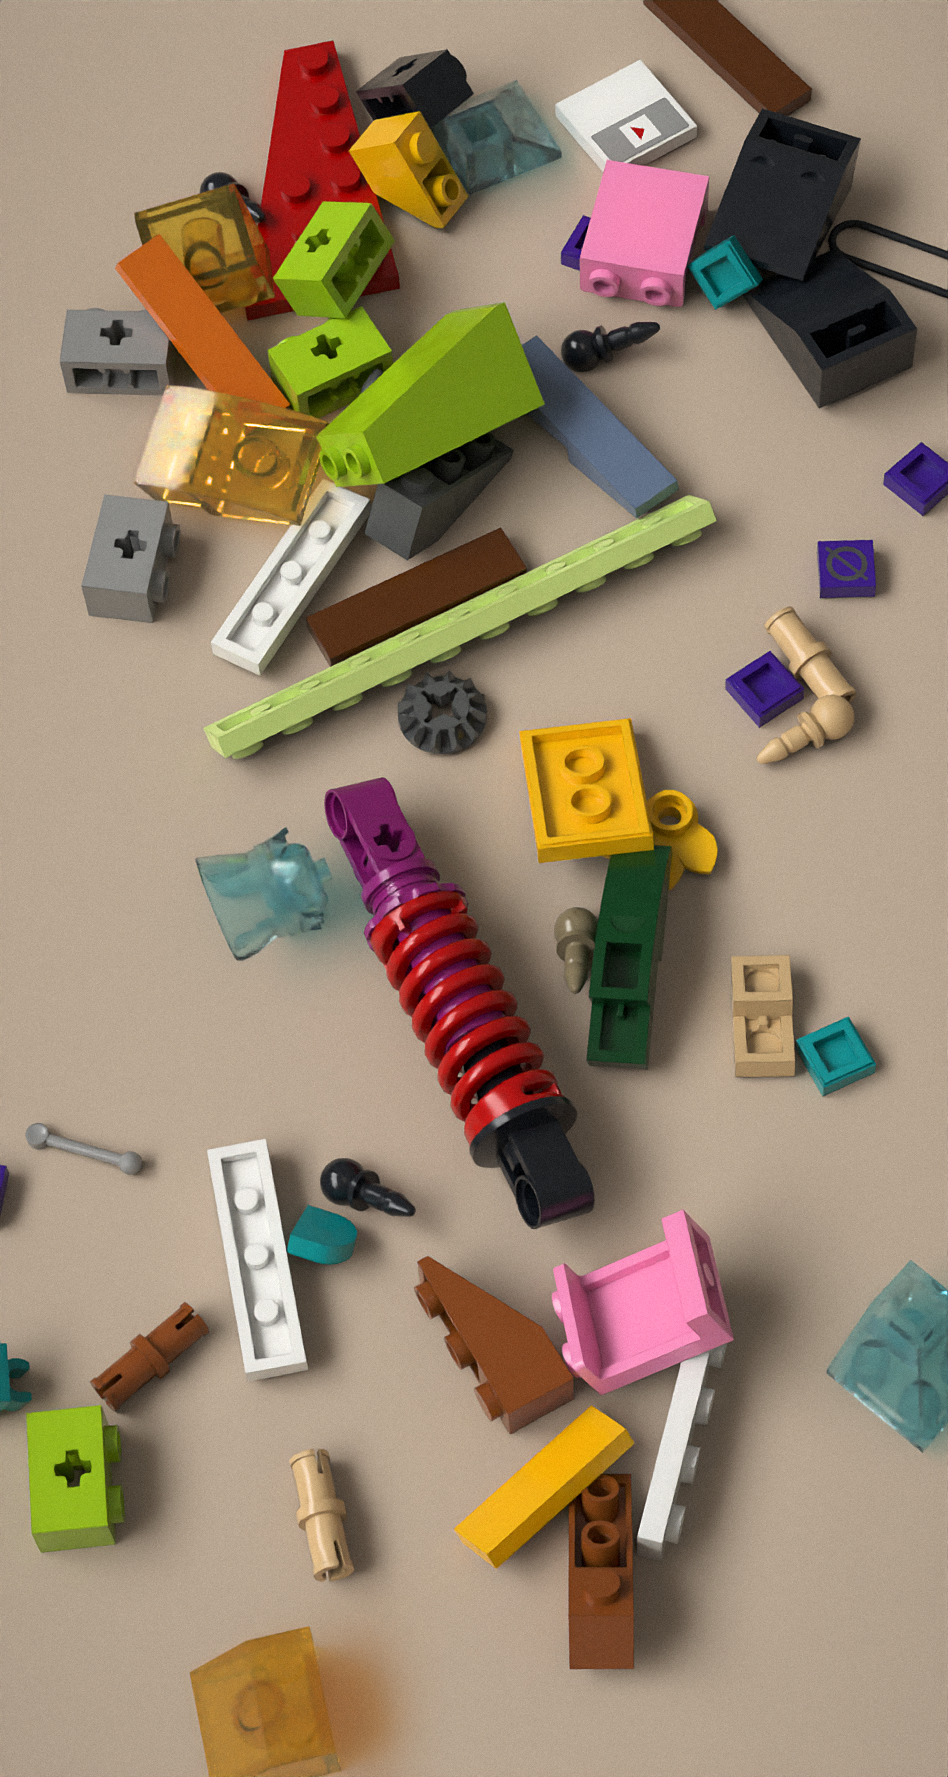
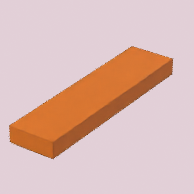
(195, 324)

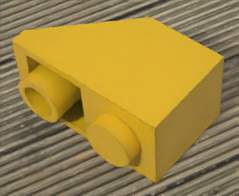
(409, 168)

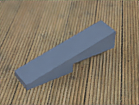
(594, 436)

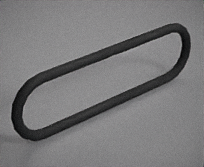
(882, 270)

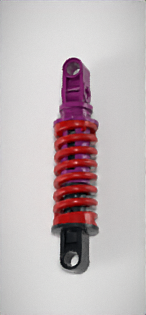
(460, 1009)

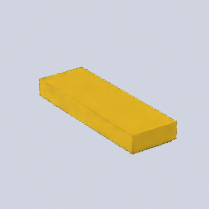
(544, 1486)

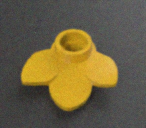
(691, 843)

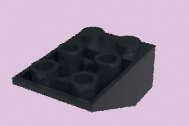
(785, 192)
(835, 327)

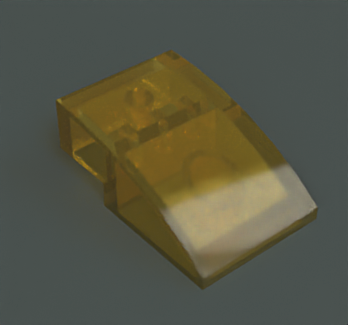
(231, 456)

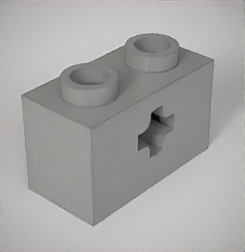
(116, 353)
(130, 559)

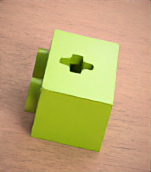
(334, 259)
(329, 363)
(57, 1447)

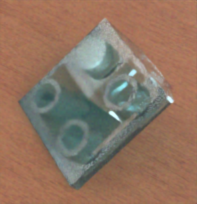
(495, 138)
(900, 1357)

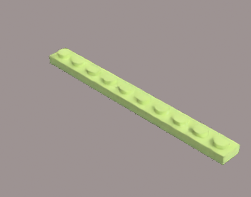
(443, 634)

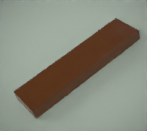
(733, 53)
(414, 596)

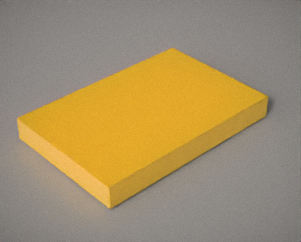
(586, 790)

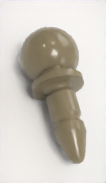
(575, 939)

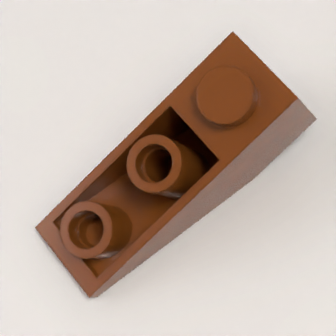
(506, 1351)
(601, 1575)

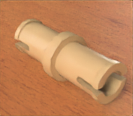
(807, 657)
(321, 1515)

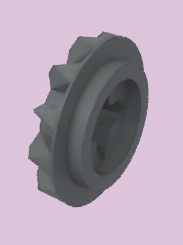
(444, 733)

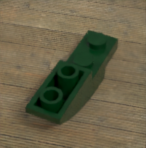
(627, 958)

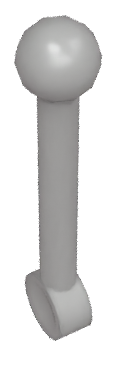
(40, 1137)

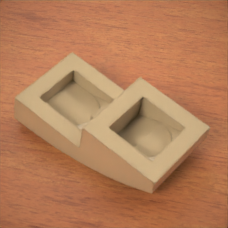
(762, 1016)

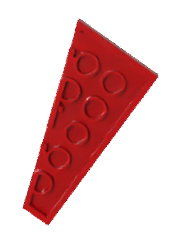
(311, 163)

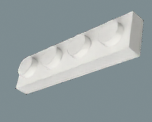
(291, 577)
(257, 1260)
(676, 1457)

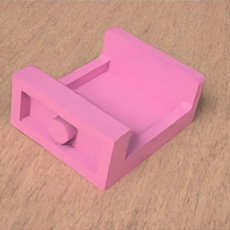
(643, 233)
(643, 1309)

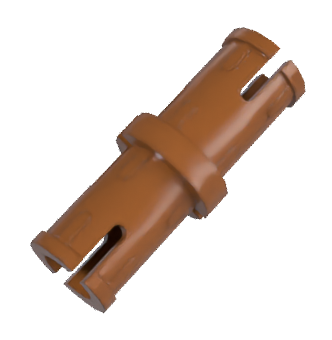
(149, 1356)

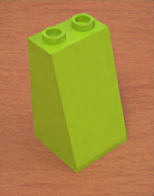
(437, 396)

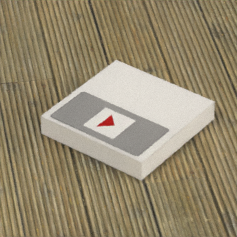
(626, 118)

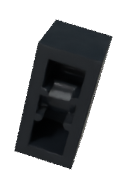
(415, 83)

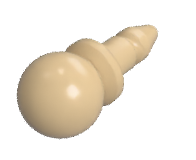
(829, 719)

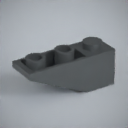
(427, 501)

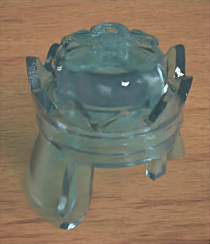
(265, 893)

